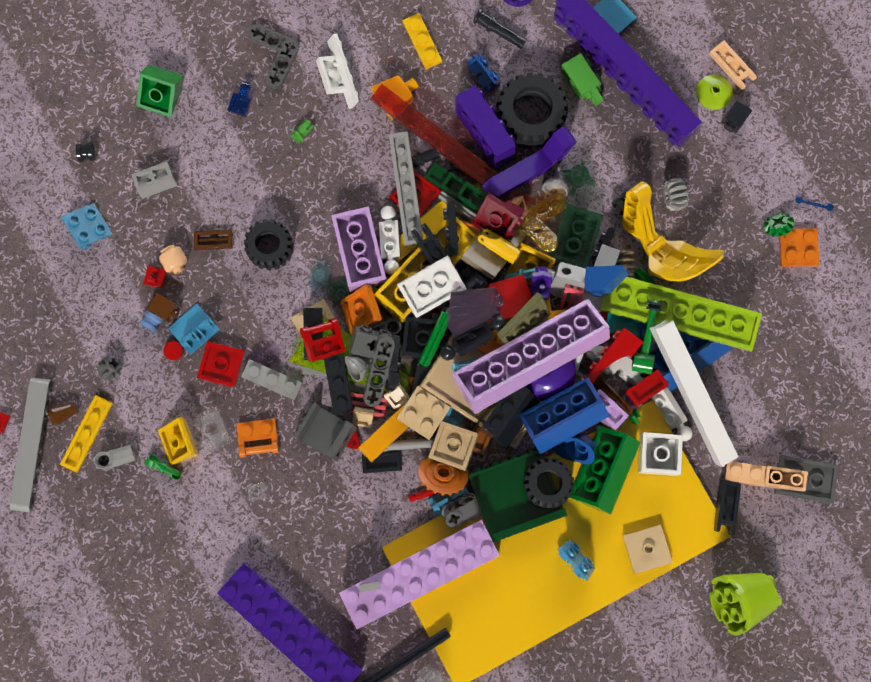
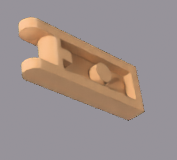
(732, 64)

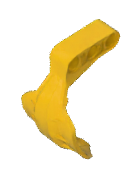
(667, 259)

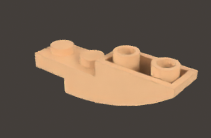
(766, 476)

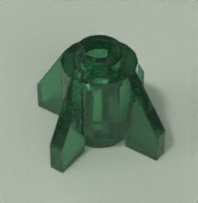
(578, 181)

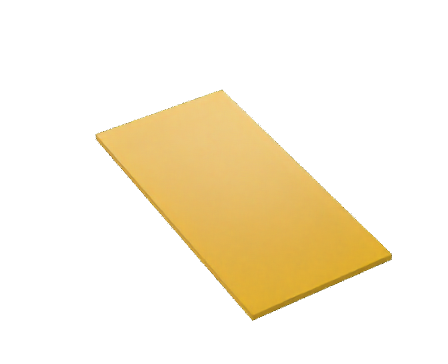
(532, 590)

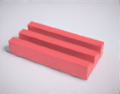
(574, 291)
(383, 408)

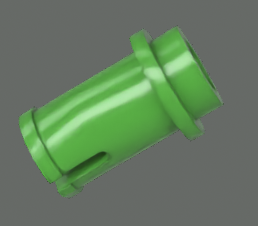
(299, 135)

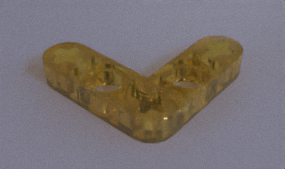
(553, 204)

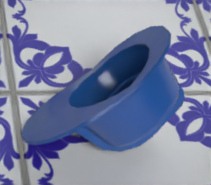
(577, 448)

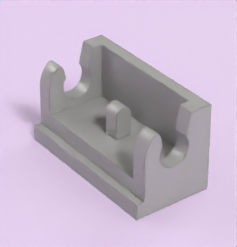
(154, 180)

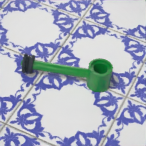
(642, 360)

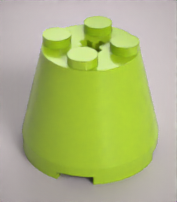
(743, 600)

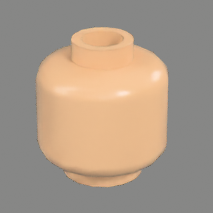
(173, 259)

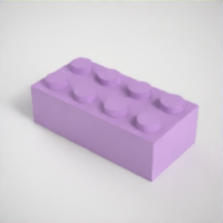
(359, 248)

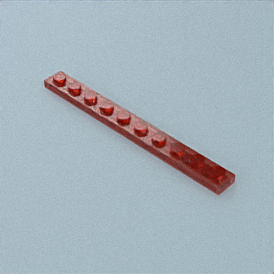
(437, 138)

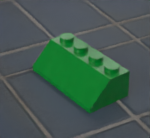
(603, 479)

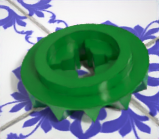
(779, 229)

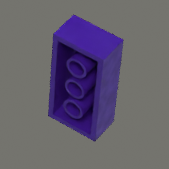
(485, 127)

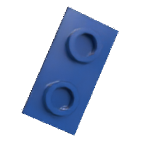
(488, 77)

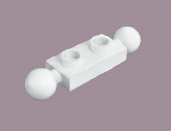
(389, 240)
(672, 413)

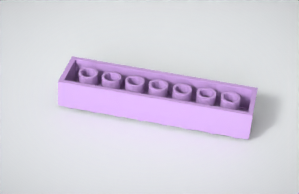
(531, 356)
(420, 574)

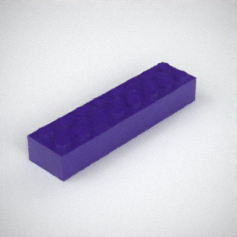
(287, 628)

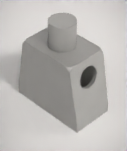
(565, 275)

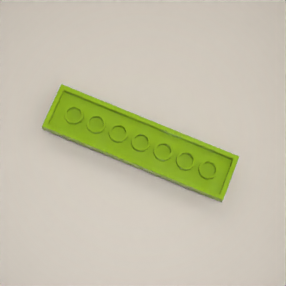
(690, 313)

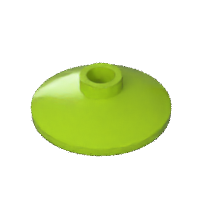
(711, 99)

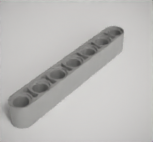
(30, 445)

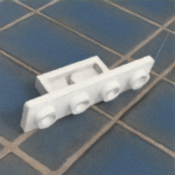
(336, 72)

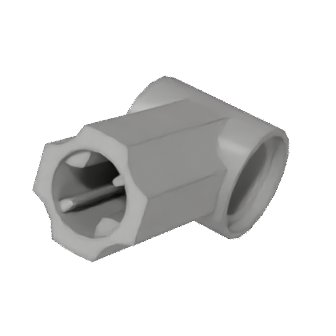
(116, 457)

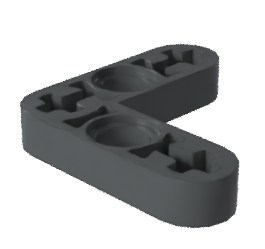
(280, 47)

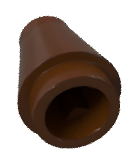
(61, 413)

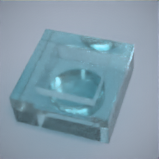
(319, 276)

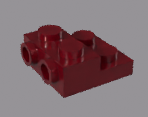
(499, 217)

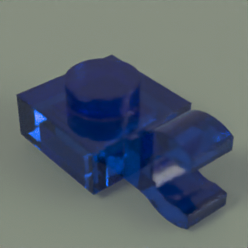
(240, 102)

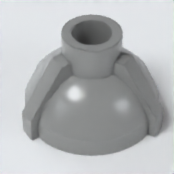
(558, 183)
(357, 366)

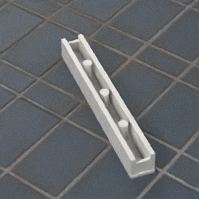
(694, 392)

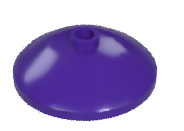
(555, 382)

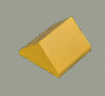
(529, 259)
(178, 441)

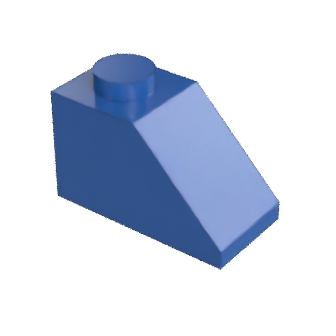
(604, 279)

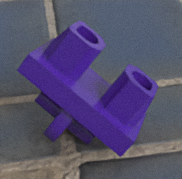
(541, 282)

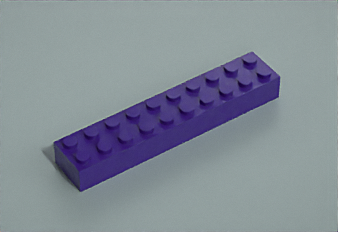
(627, 69)

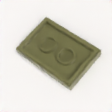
(528, 318)

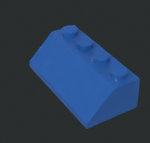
(701, 351)
(564, 415)

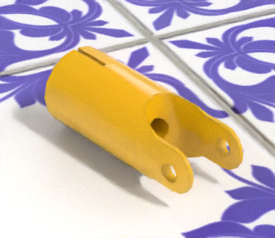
(500, 246)

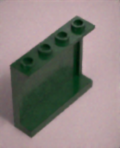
(503, 499)

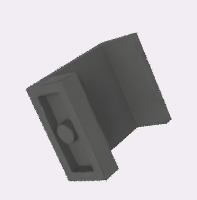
(325, 432)

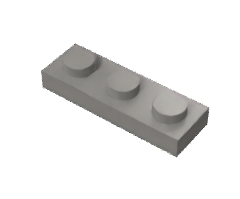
(271, 379)

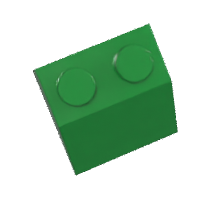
(159, 90)

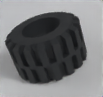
(276, 258)
(560, 470)

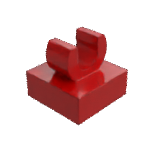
(155, 277)

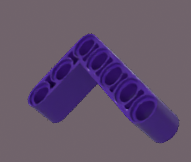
(533, 166)

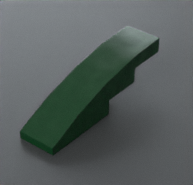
(456, 187)

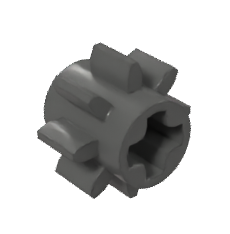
(109, 368)

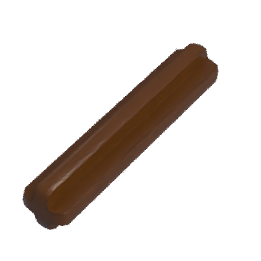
(601, 384)

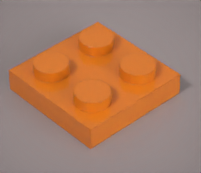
(799, 248)
(361, 308)

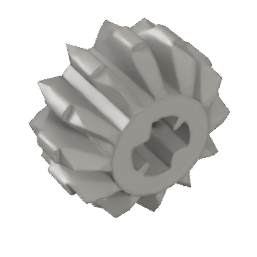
(675, 194)

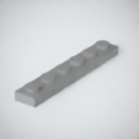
(405, 186)

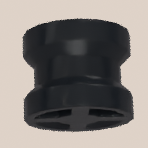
(85, 152)

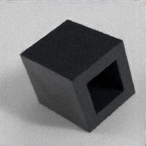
(736, 117)

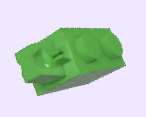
(582, 79)

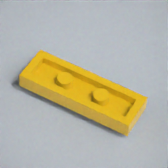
(422, 41)

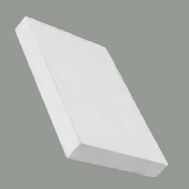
(431, 286)

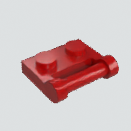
(324, 346)

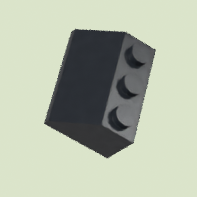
(502, 418)

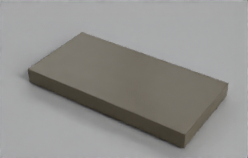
(486, 260)

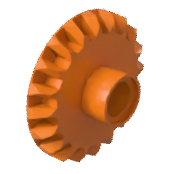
(441, 477)

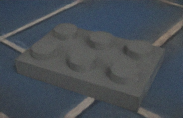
(820, 479)

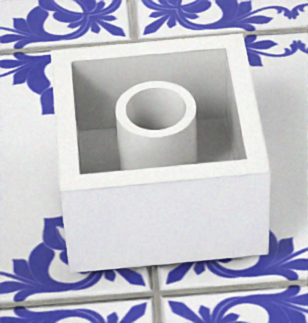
(660, 454)

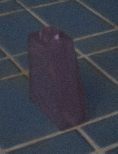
(472, 308)

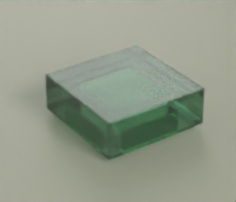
(339, 290)

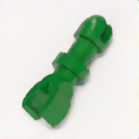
(154, 462)

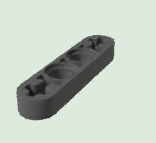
(378, 370)

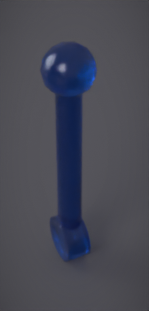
(829, 207)

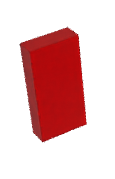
(647, 388)

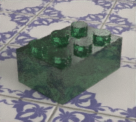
(576, 236)

